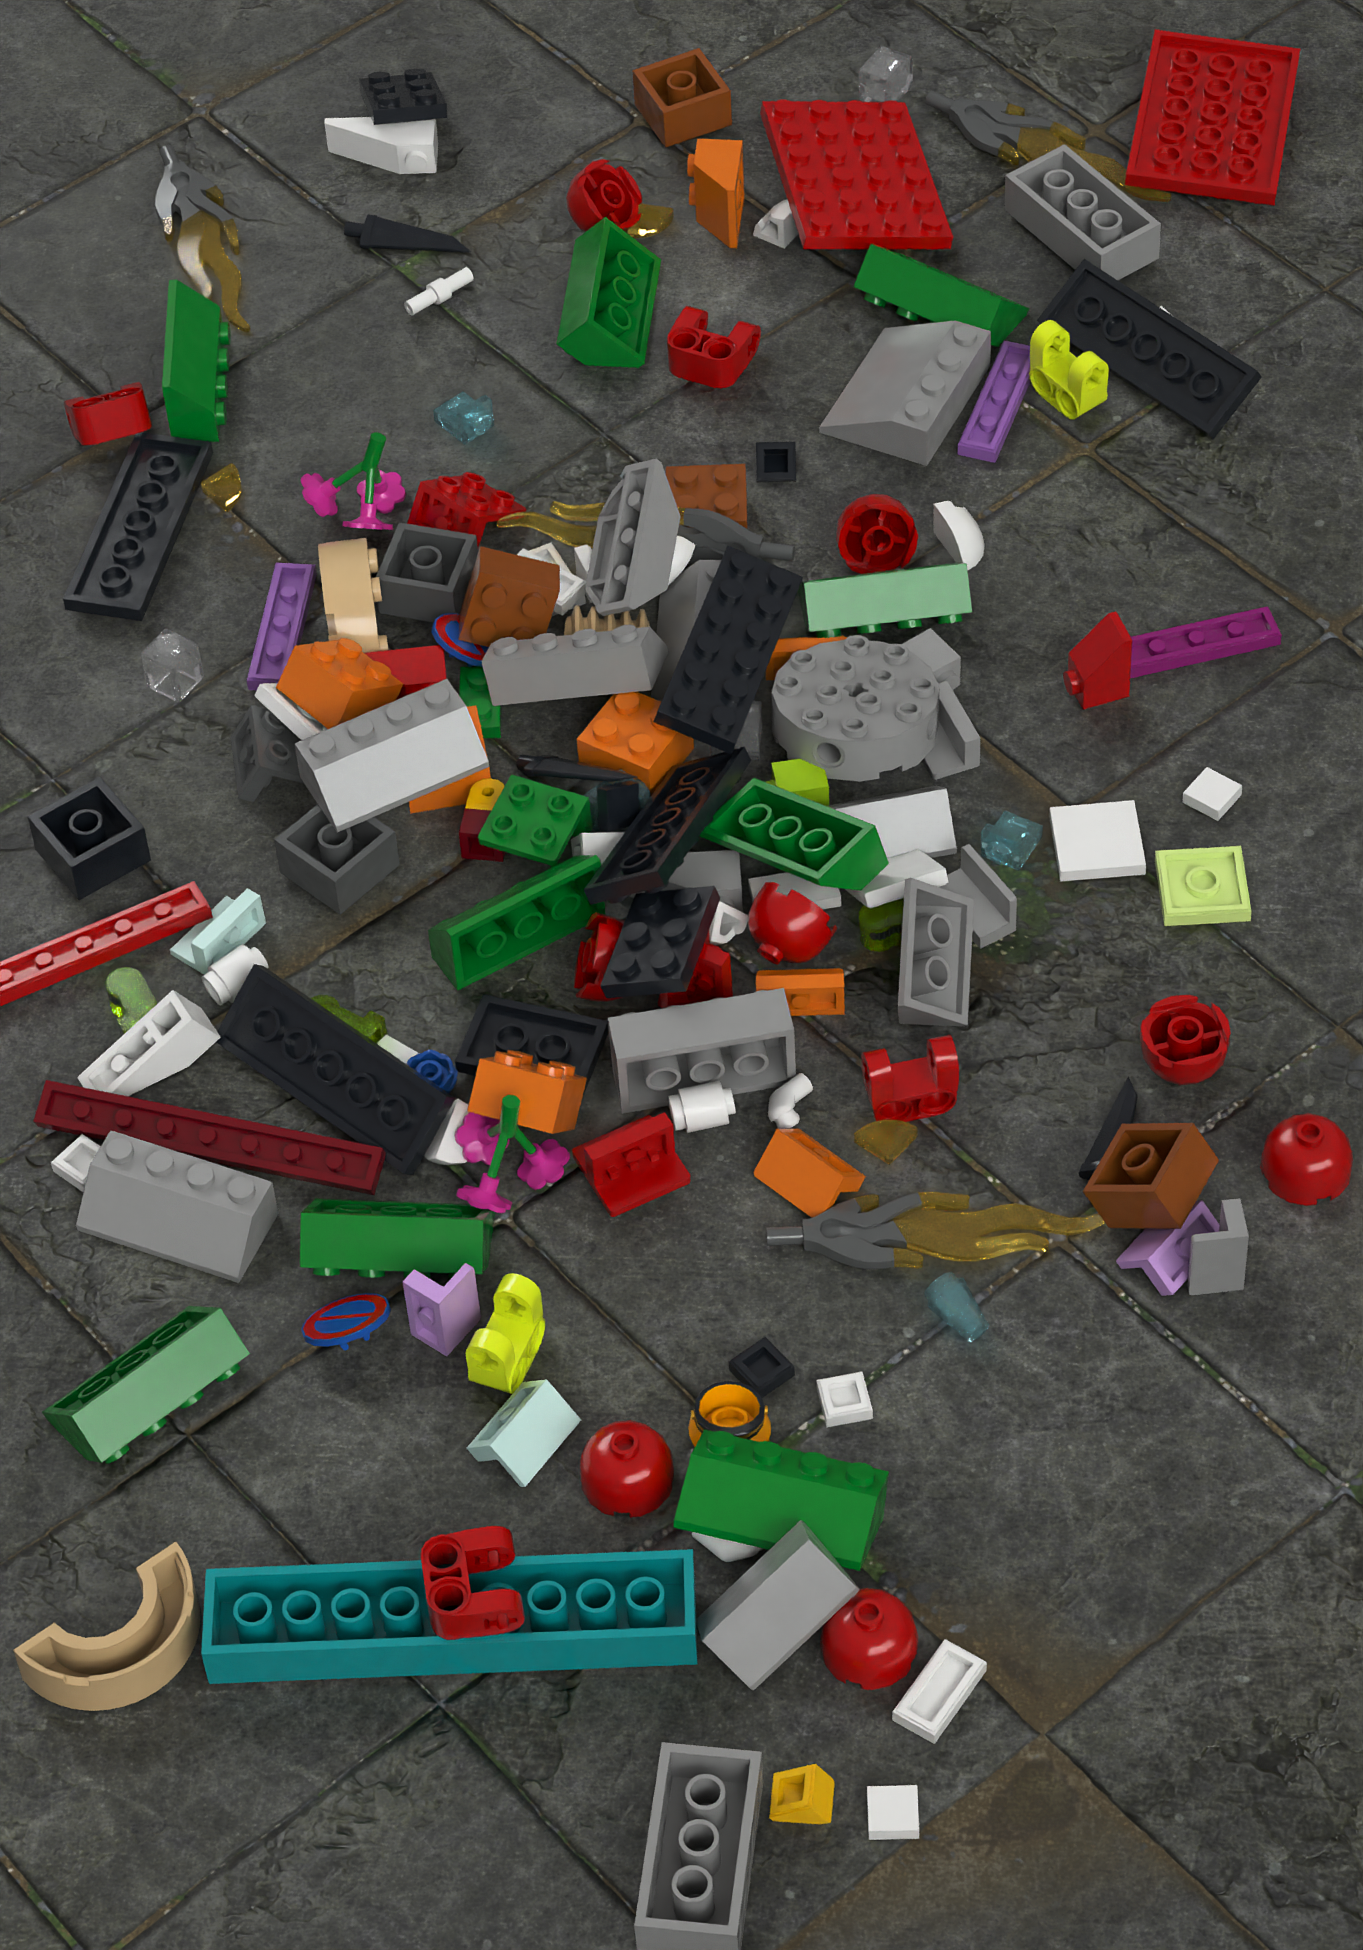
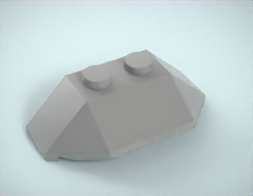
(634, 540)

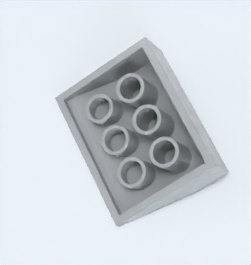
(911, 389)

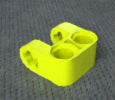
(1060, 377)
(508, 1344)

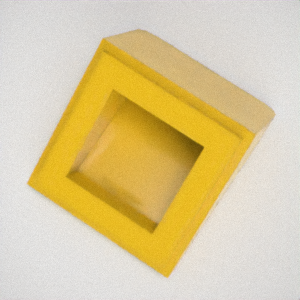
(802, 1796)

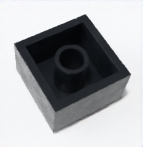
(89, 838)

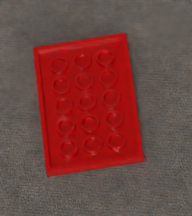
(1213, 117)
(855, 175)

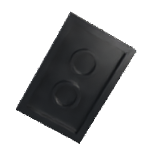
(402, 97)
(660, 942)
(534, 1030)

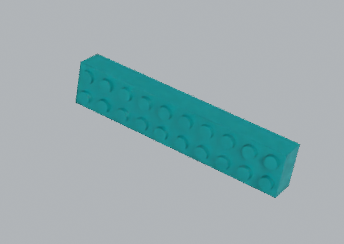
(378, 1624)

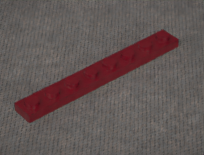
(213, 1137)

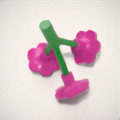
(377, 492)
(486, 1141)

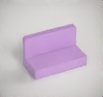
(1166, 1252)
(440, 1313)

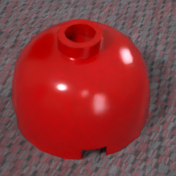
(601, 193)
(876, 534)
(788, 926)
(595, 956)
(1184, 1039)
(1307, 1159)
(626, 1469)
(870, 1640)

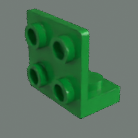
(535, 820)

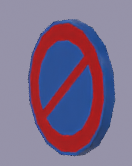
(446, 634)
(346, 1320)

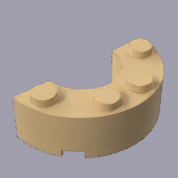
(351, 592)
(128, 1662)

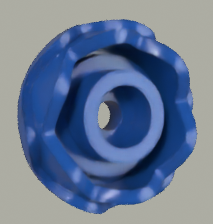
(435, 1065)

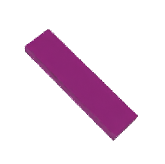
(1203, 641)

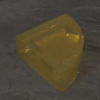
(652, 221)
(224, 487)
(886, 1138)

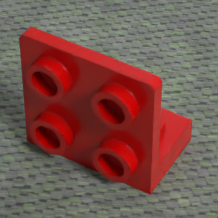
(461, 504)

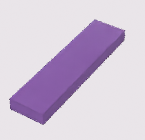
(997, 403)
(281, 621)

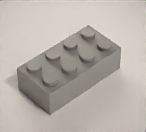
(1081, 214)
(731, 1039)
(699, 1849)

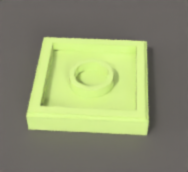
(1202, 886)

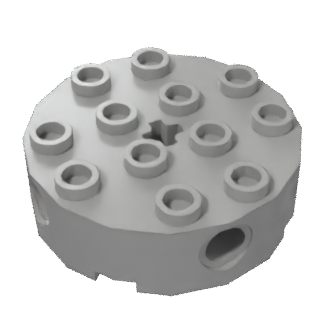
(856, 708)

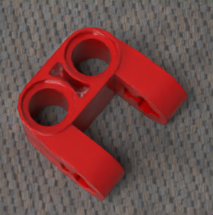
(706, 355)
(108, 415)
(915, 1086)
(478, 1612)

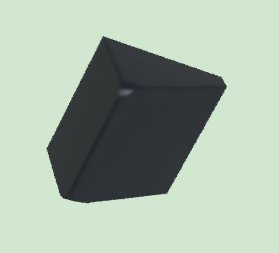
(776, 461)

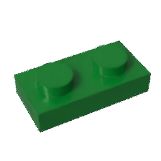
(476, 692)

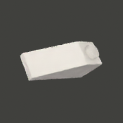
(391, 146)
(153, 1049)

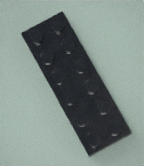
(1151, 349)
(138, 526)
(728, 650)
(667, 827)
(334, 1069)

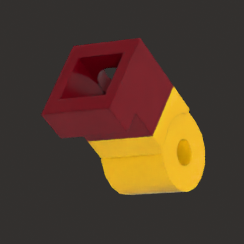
(477, 809)

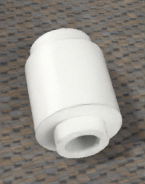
(229, 973)
(701, 1107)

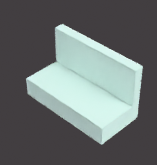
(229, 928)
(526, 1430)

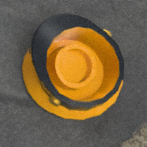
(731, 1409)

